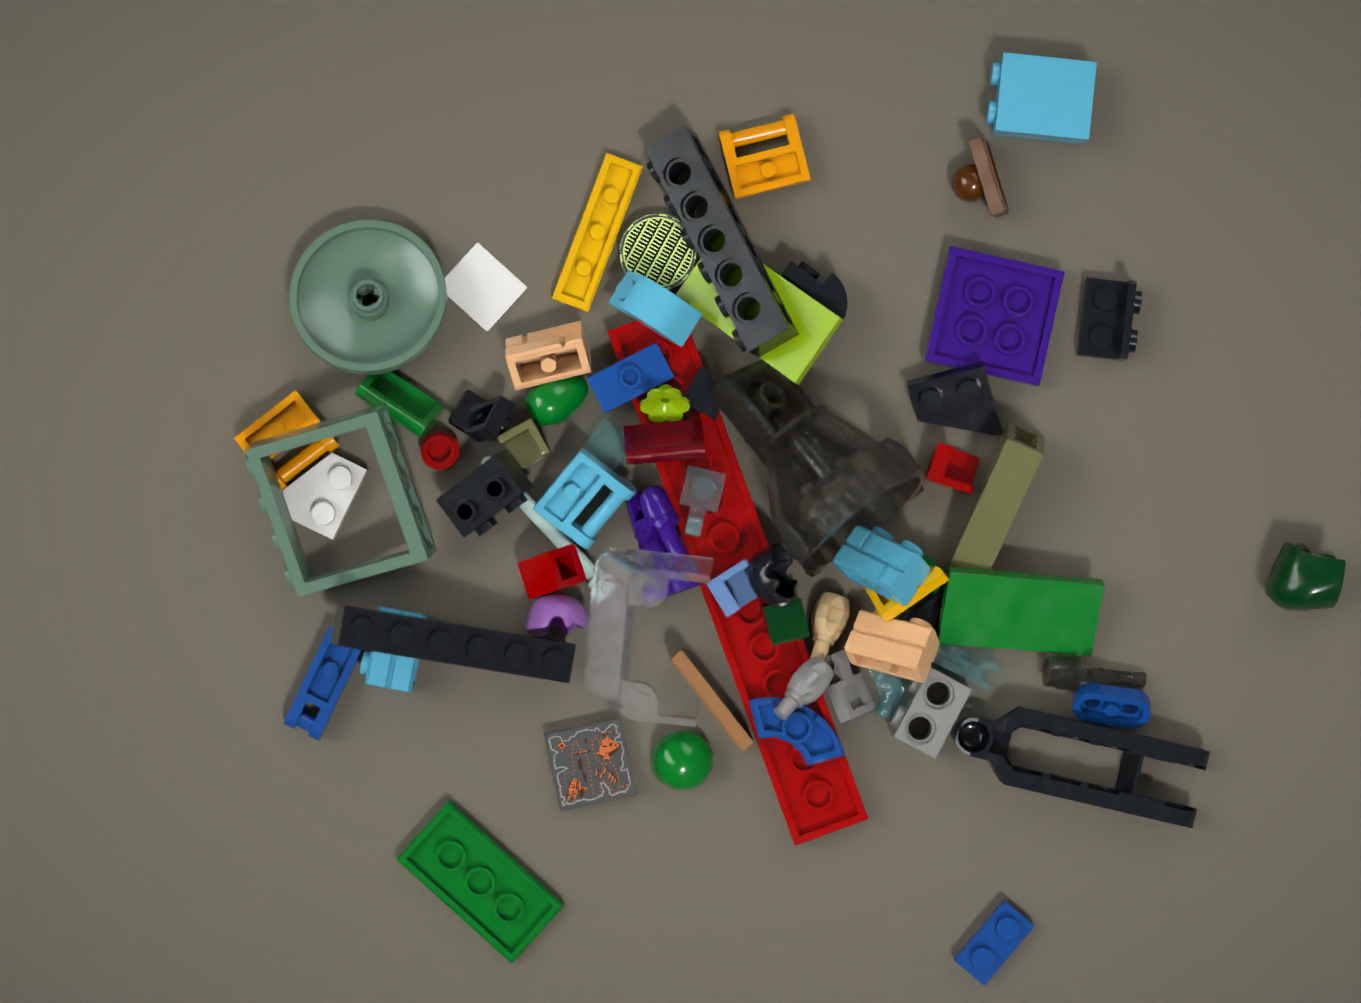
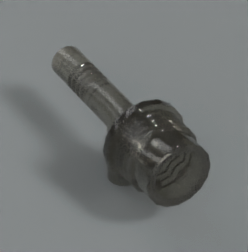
(1067, 674)

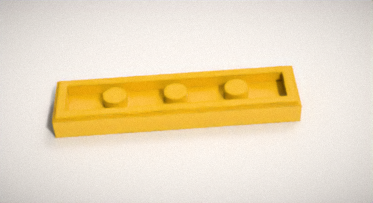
(597, 232)

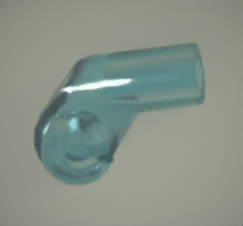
(891, 691)

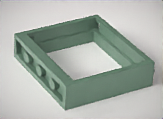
(397, 479)

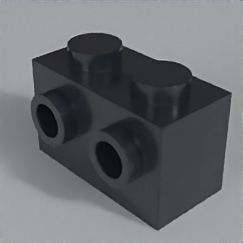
(485, 493)

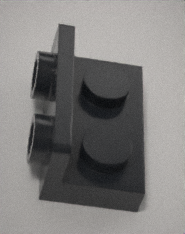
(1108, 319)

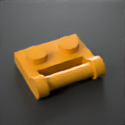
(769, 168)
(284, 417)

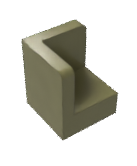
(525, 444)

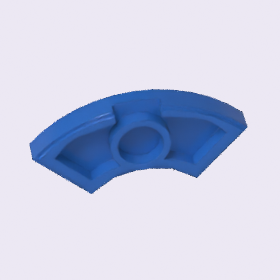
(802, 729)

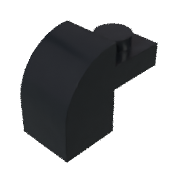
(829, 294)

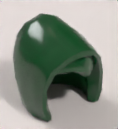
(1305, 579)

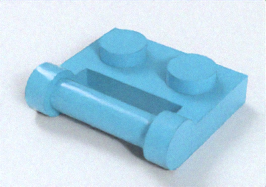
(575, 489)

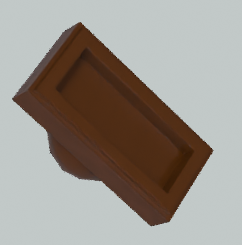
(980, 179)

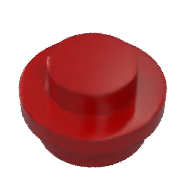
(440, 450)

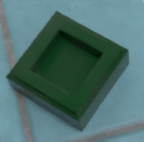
(786, 622)

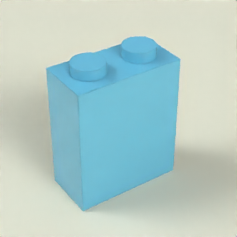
(1042, 98)

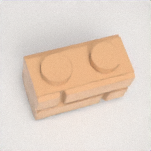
(548, 355)
(893, 646)

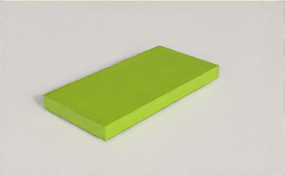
(812, 319)

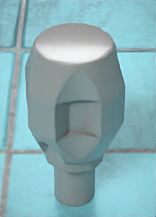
(805, 686)

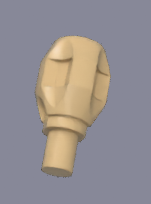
(828, 622)

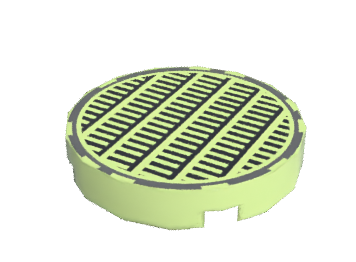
(657, 250)

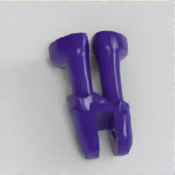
(655, 528)

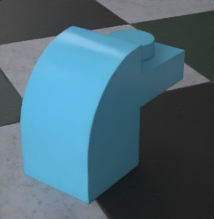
(655, 307)

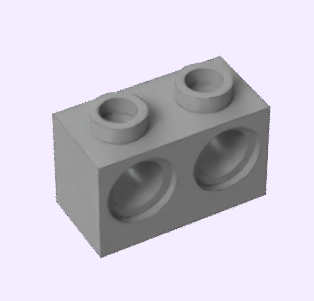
(939, 716)

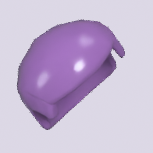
(556, 610)

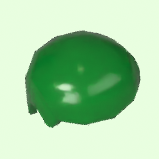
(681, 760)

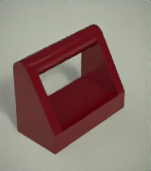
(664, 442)

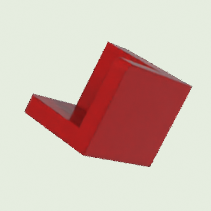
(952, 468)

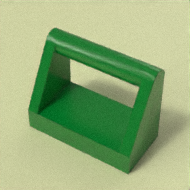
(405, 402)

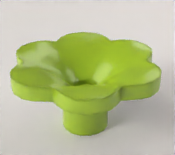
(665, 404)

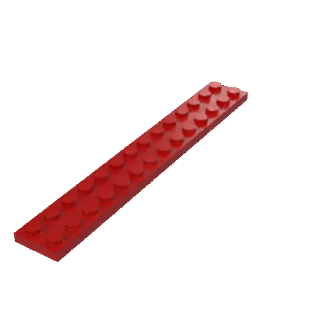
(814, 796)

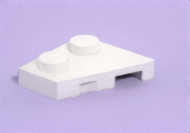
(324, 494)

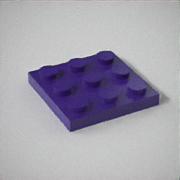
(994, 315)

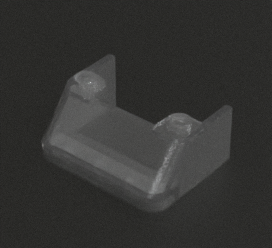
(619, 583)

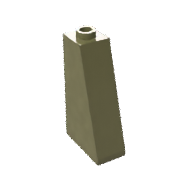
(998, 498)

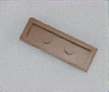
(711, 700)

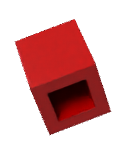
(551, 571)

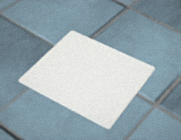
(483, 286)

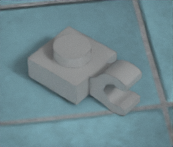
(848, 691)

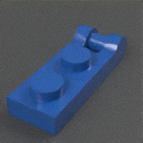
(323, 686)

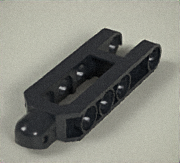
(991, 741)

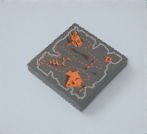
(590, 764)

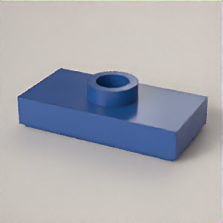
(630, 378)

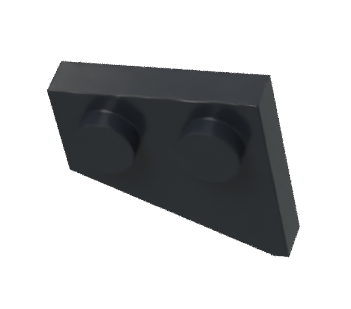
(956, 399)

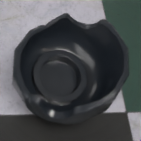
(769, 575)

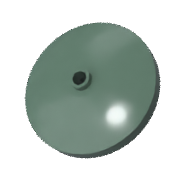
(363, 263)

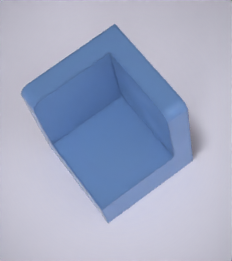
(732, 588)

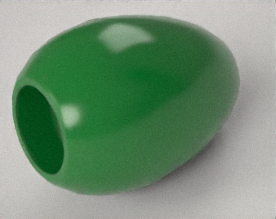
(556, 400)

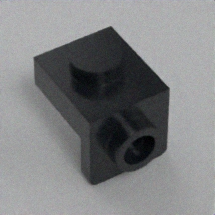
(480, 417)

